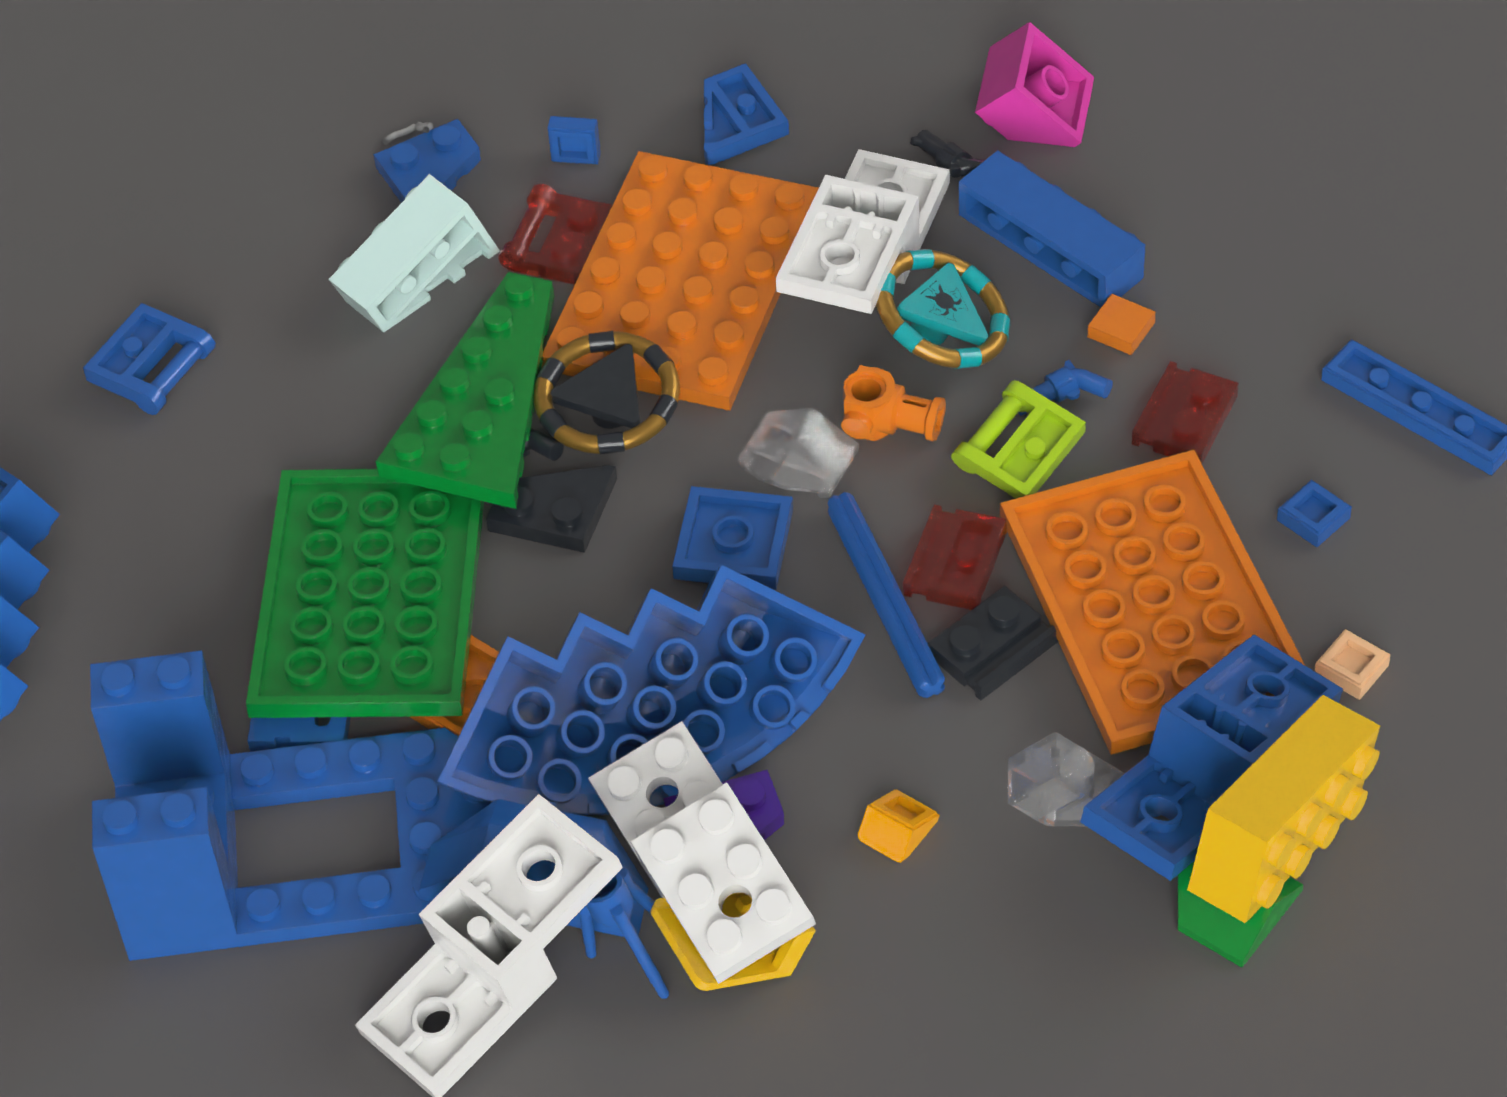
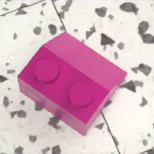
(1034, 90)

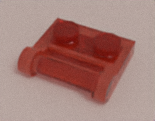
(568, 242)

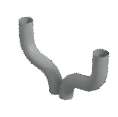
(426, 127)

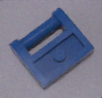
(138, 348)

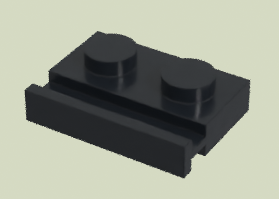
(992, 642)

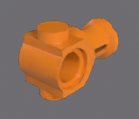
(879, 406)

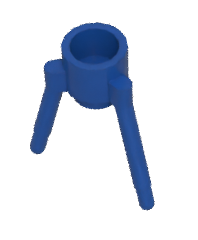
(613, 909)

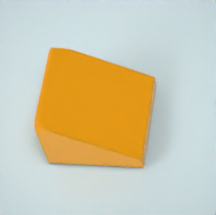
(896, 825)

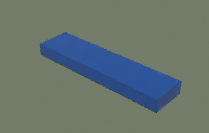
(1418, 406)

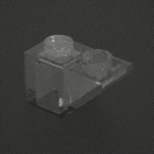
(1057, 780)

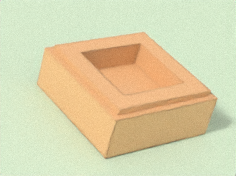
(1352, 664)

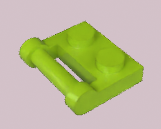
(1032, 449)

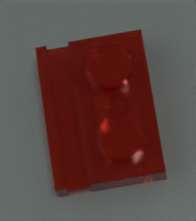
(1185, 412)
(955, 557)

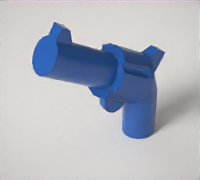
(1069, 380)

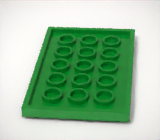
(365, 599)

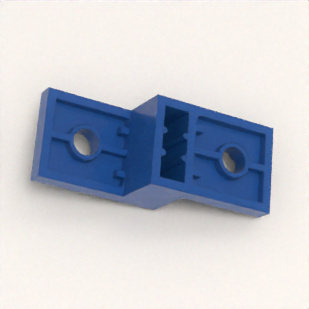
(1201, 749)

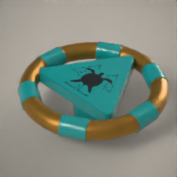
(944, 309)

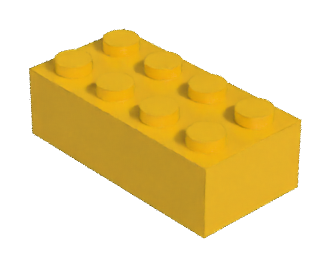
(1284, 809)

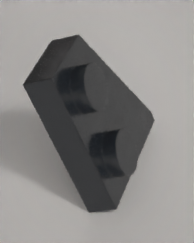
(557, 507)

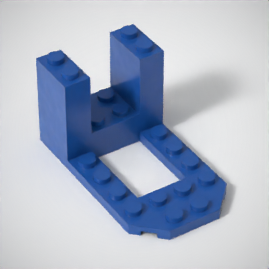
(173, 830)

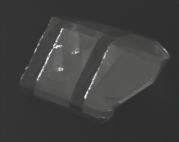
(799, 452)

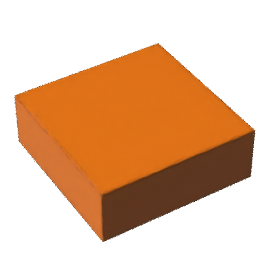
(1121, 324)

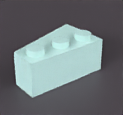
(411, 254)

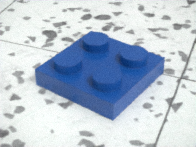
(733, 530)

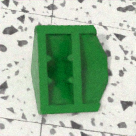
(1224, 932)

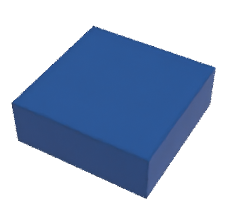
(574, 140)
(1314, 513)

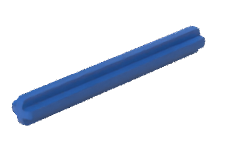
(886, 595)

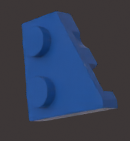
(738, 115)
(442, 152)

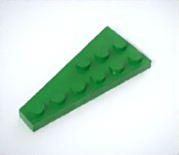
(480, 406)

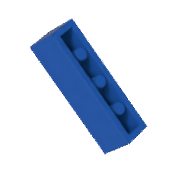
(1051, 229)

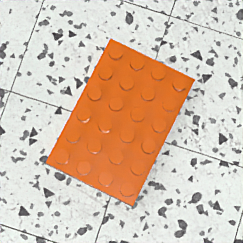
(689, 267)
(1141, 586)

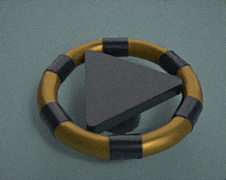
(605, 392)

